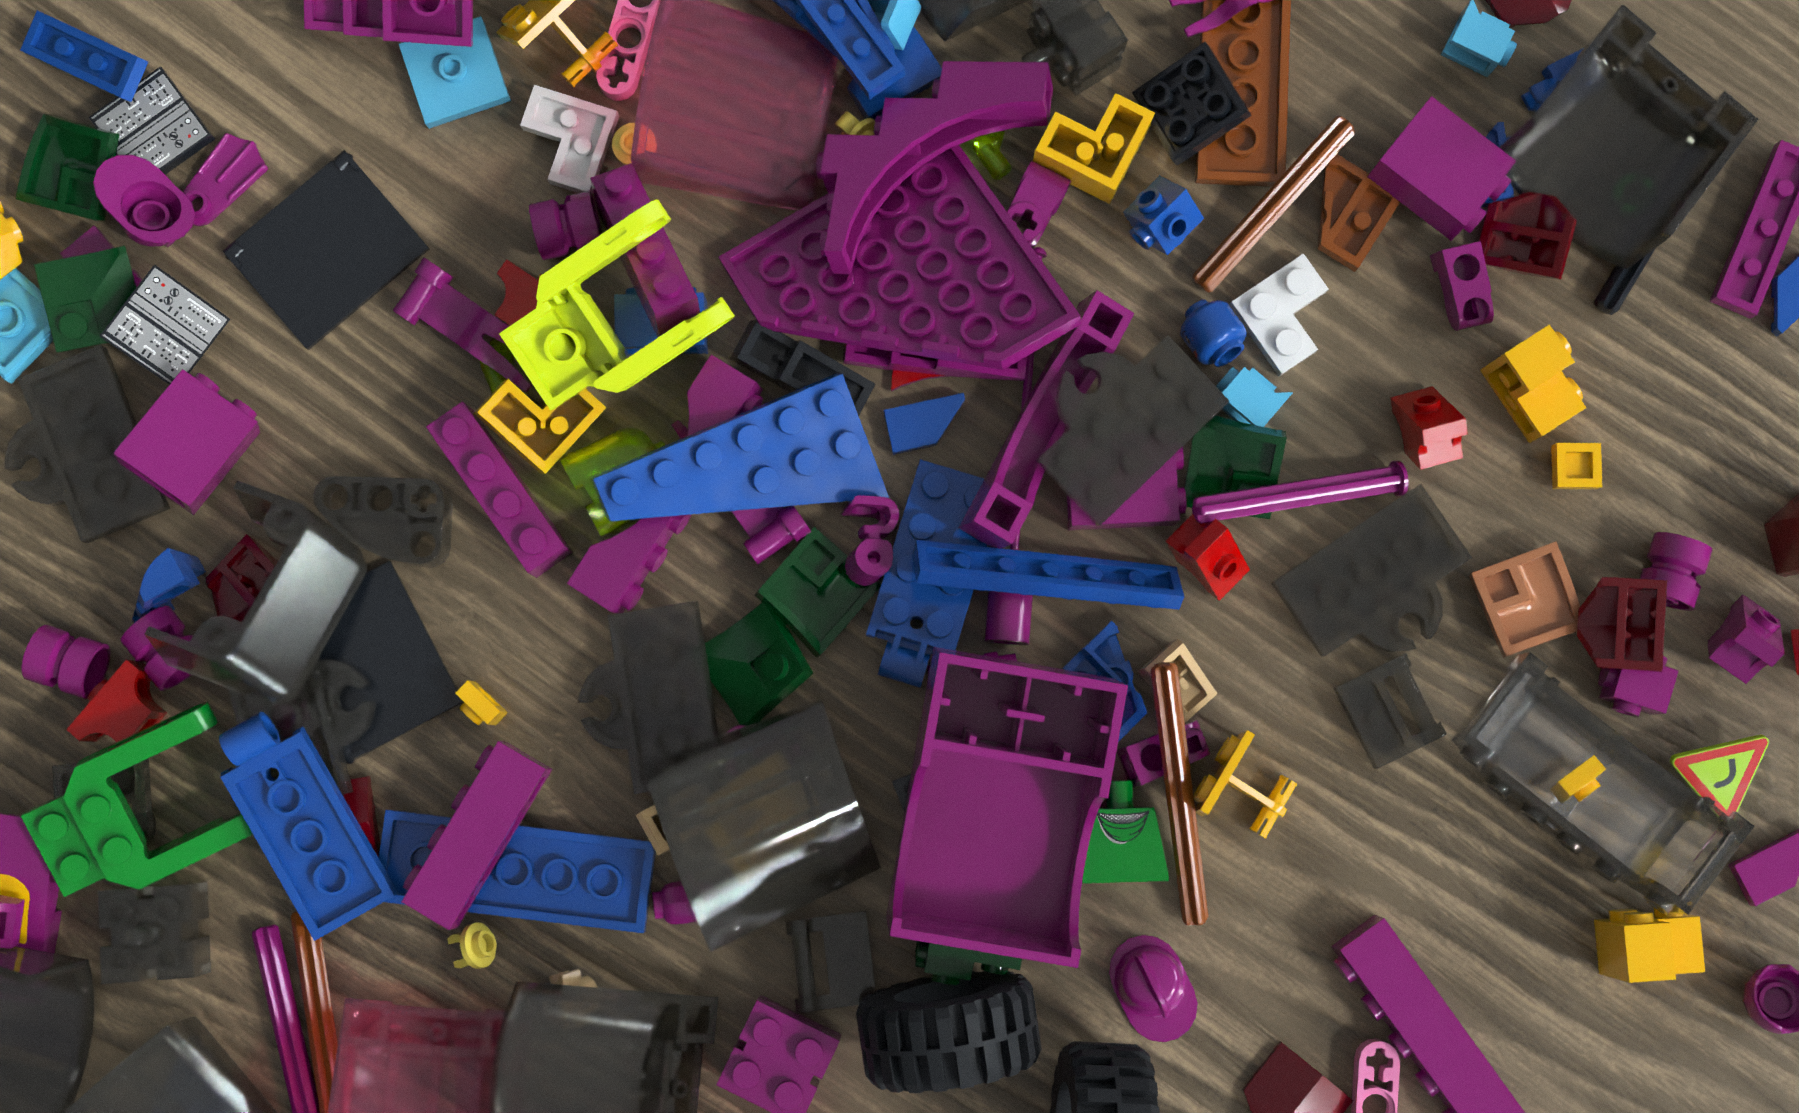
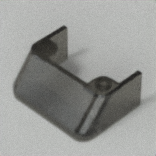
(291, 616)

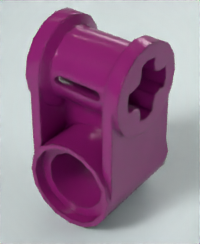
(1037, 200)

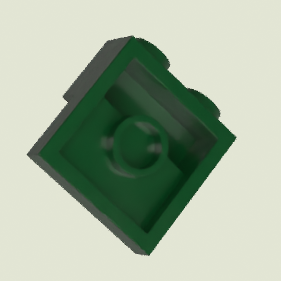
(952, 963)

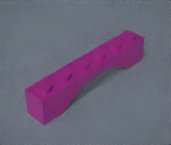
(1015, 475)
(617, 566)

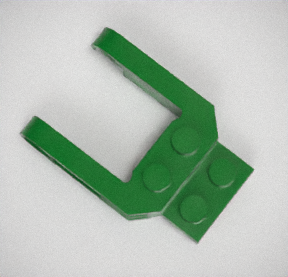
(93, 831)

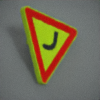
(1722, 770)

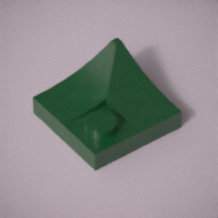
(63, 166)
(84, 295)
(1233, 458)
(815, 592)
(756, 664)

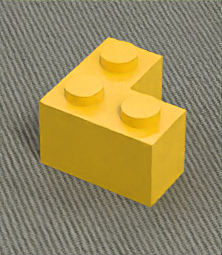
(1096, 158)
(1533, 384)
(536, 431)
(1648, 946)

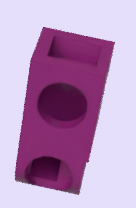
(1464, 285)
(1143, 758)

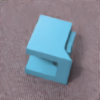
(1479, 41)
(1250, 397)

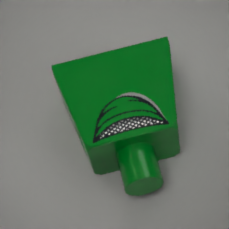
(1125, 841)

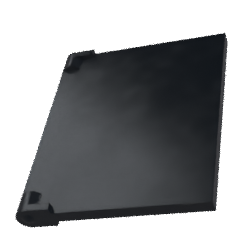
(326, 250)
(396, 654)

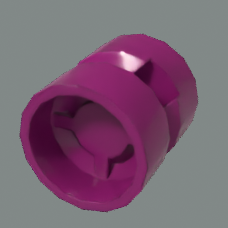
(564, 225)
(1679, 562)
(142, 650)
(61, 659)

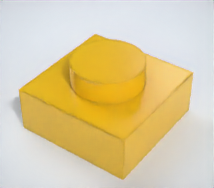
(1576, 466)
(479, 704)
(1580, 781)

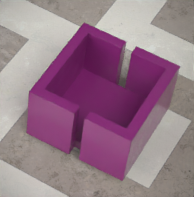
(779, 1058)

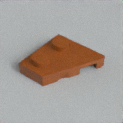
(1351, 212)

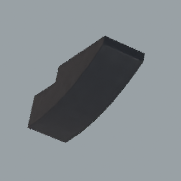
(793, 363)

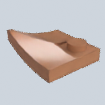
(1528, 599)

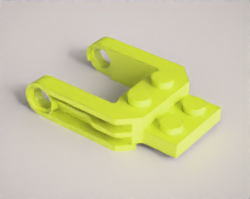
(569, 341)

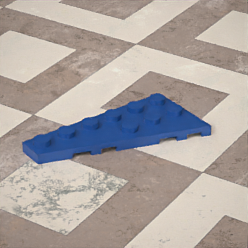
(775, 455)

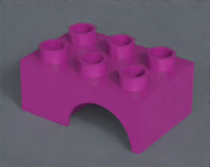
(1003, 806)

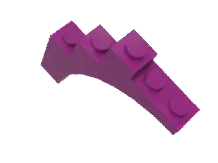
(964, 104)

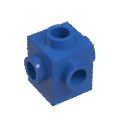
(1162, 215)

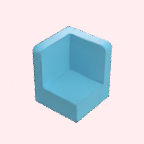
(896, 18)

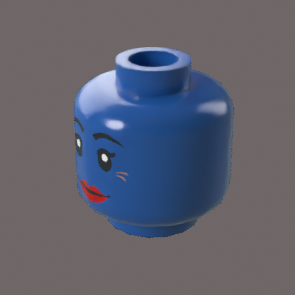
(1213, 332)

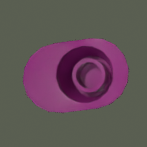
(143, 201)
(1153, 988)

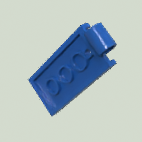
(932, 513)
(303, 825)

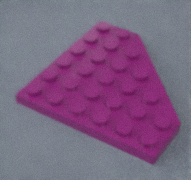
(930, 278)

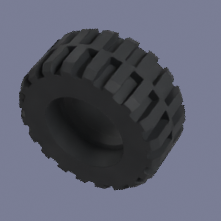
(948, 1035)
(1104, 1079)

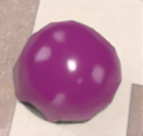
(1773, 998)

